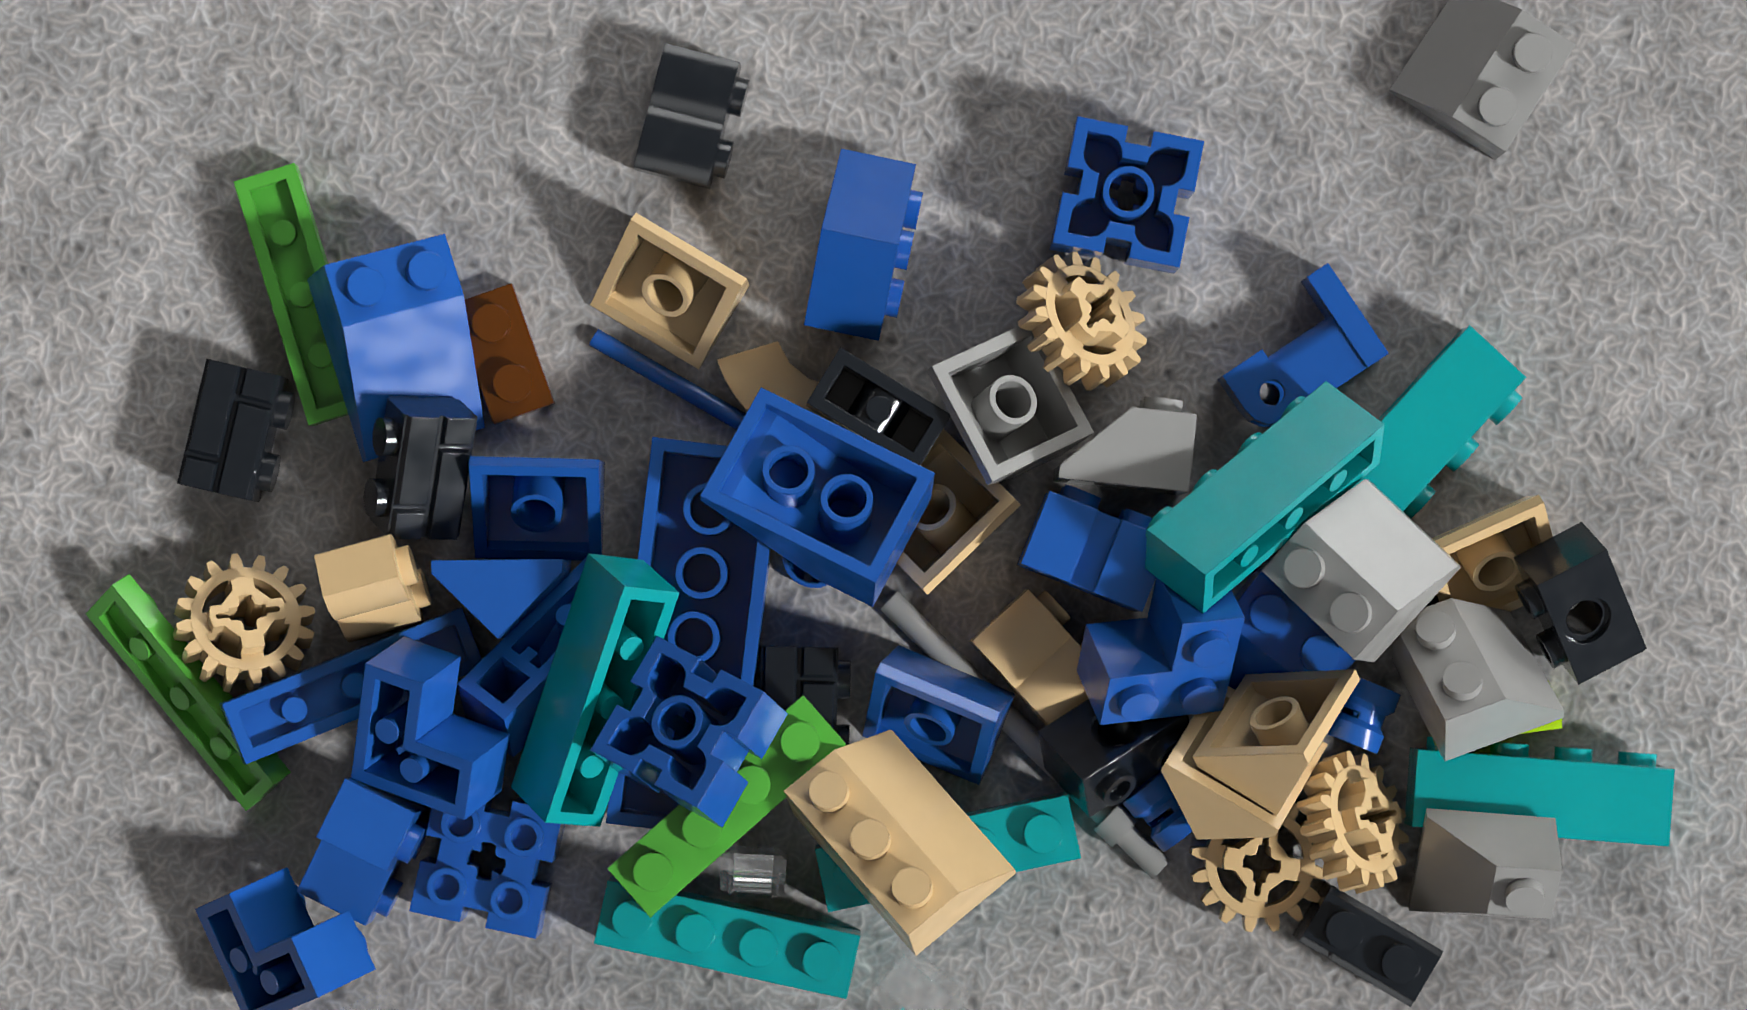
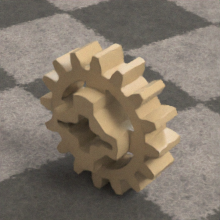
(1081, 321)
(263, 603)
(1353, 822)
(1254, 896)

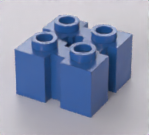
(1159, 175)
(1090, 548)
(682, 695)
(455, 883)

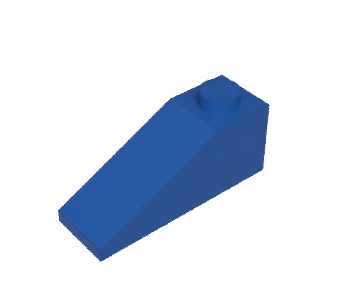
(512, 676)

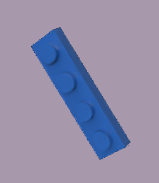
(330, 691)

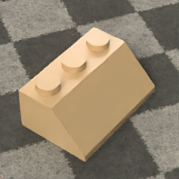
(898, 837)

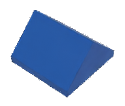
(537, 507)
(500, 590)
(938, 712)

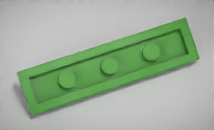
(287, 255)
(147, 646)
(687, 843)

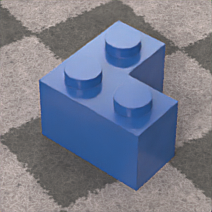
(863, 244)
(1161, 663)
(413, 740)
(362, 850)
(275, 951)

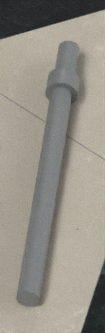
(1114, 822)

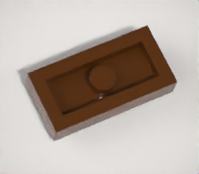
(506, 356)

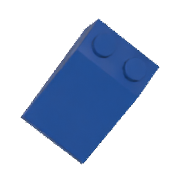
(396, 330)
(819, 495)

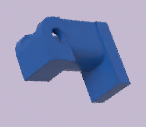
(1326, 352)

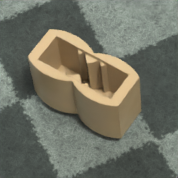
(372, 587)
(1035, 654)

